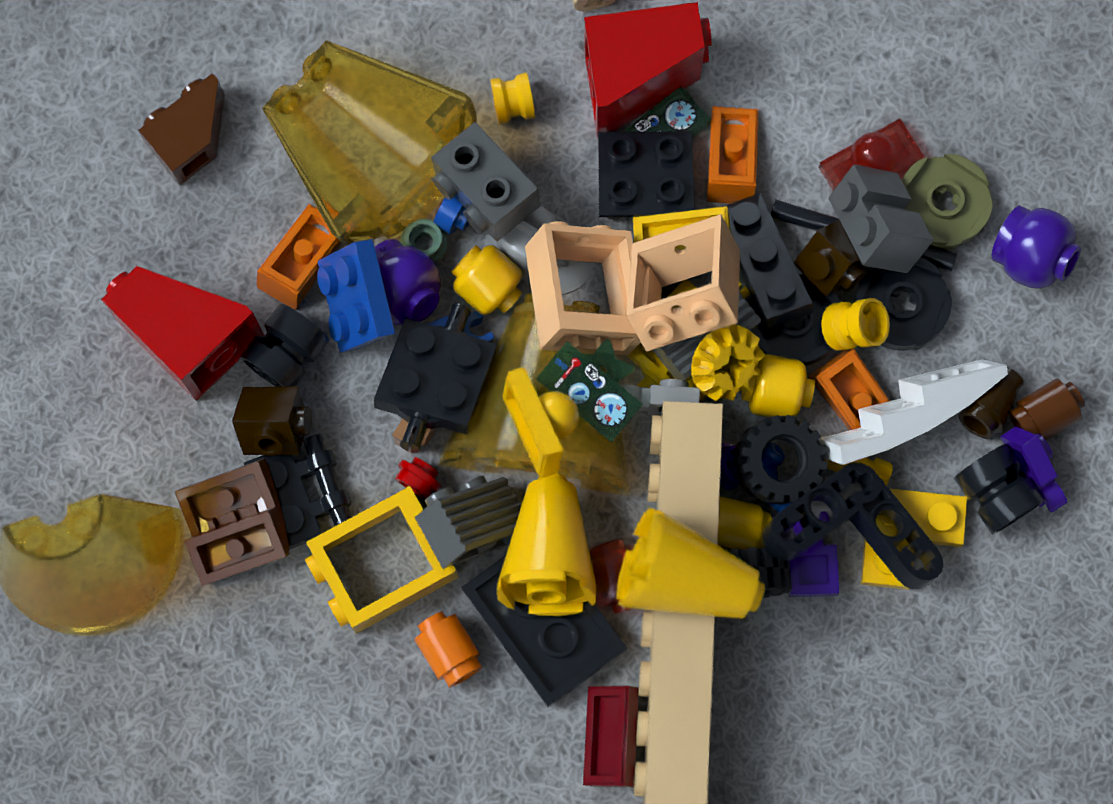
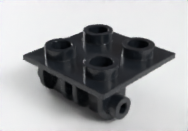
(645, 173)

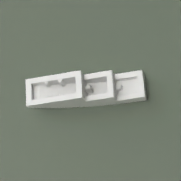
(923, 405)

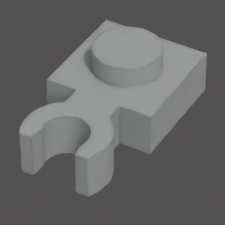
(668, 390)

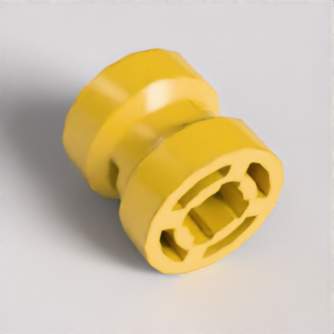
(855, 324)

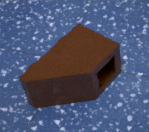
(188, 130)

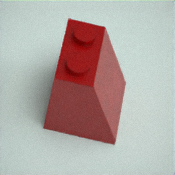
(641, 59)
(182, 326)

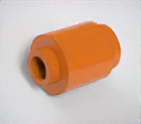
(448, 648)

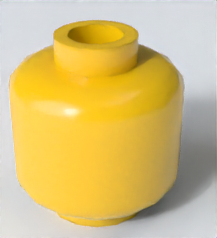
(487, 280)
(780, 388)

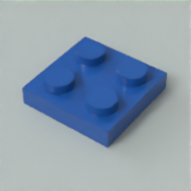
(355, 296)

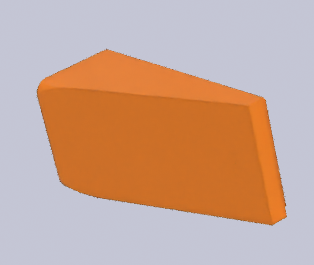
(732, 155)
(294, 261)
(848, 386)

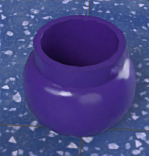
(1036, 247)
(408, 280)

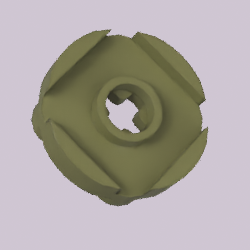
(970, 193)

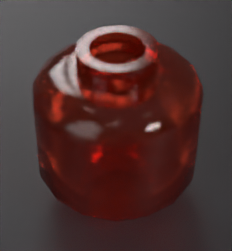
(606, 565)

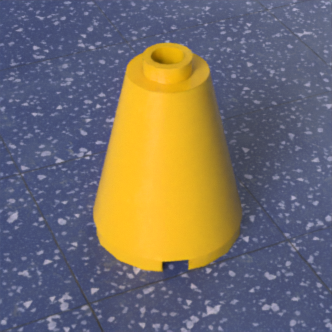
(548, 552)
(685, 573)

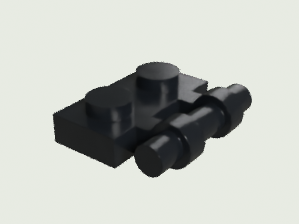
(298, 511)

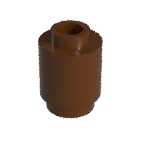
(1049, 409)

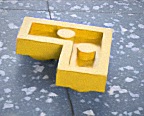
(938, 516)

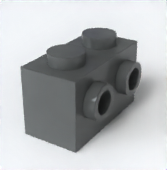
(484, 182)

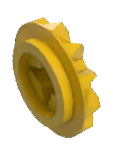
(714, 353)

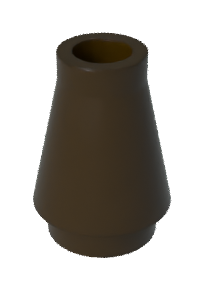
(991, 410)

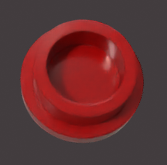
(418, 476)

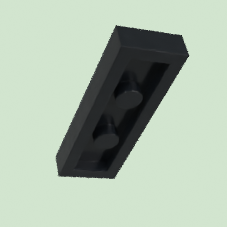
(767, 263)

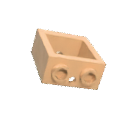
(659, 264)
(581, 329)

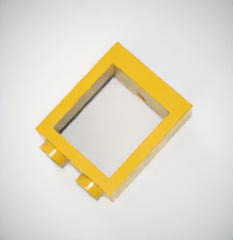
(323, 569)

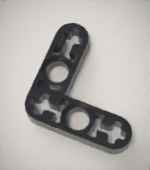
(862, 511)

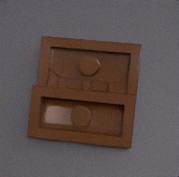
(233, 522)

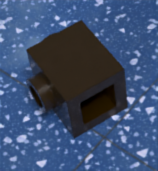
(831, 260)
(271, 420)

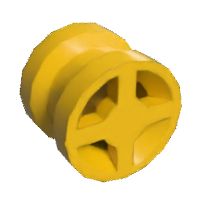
(512, 98)

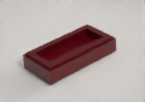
(610, 736)

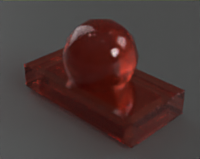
(885, 149)

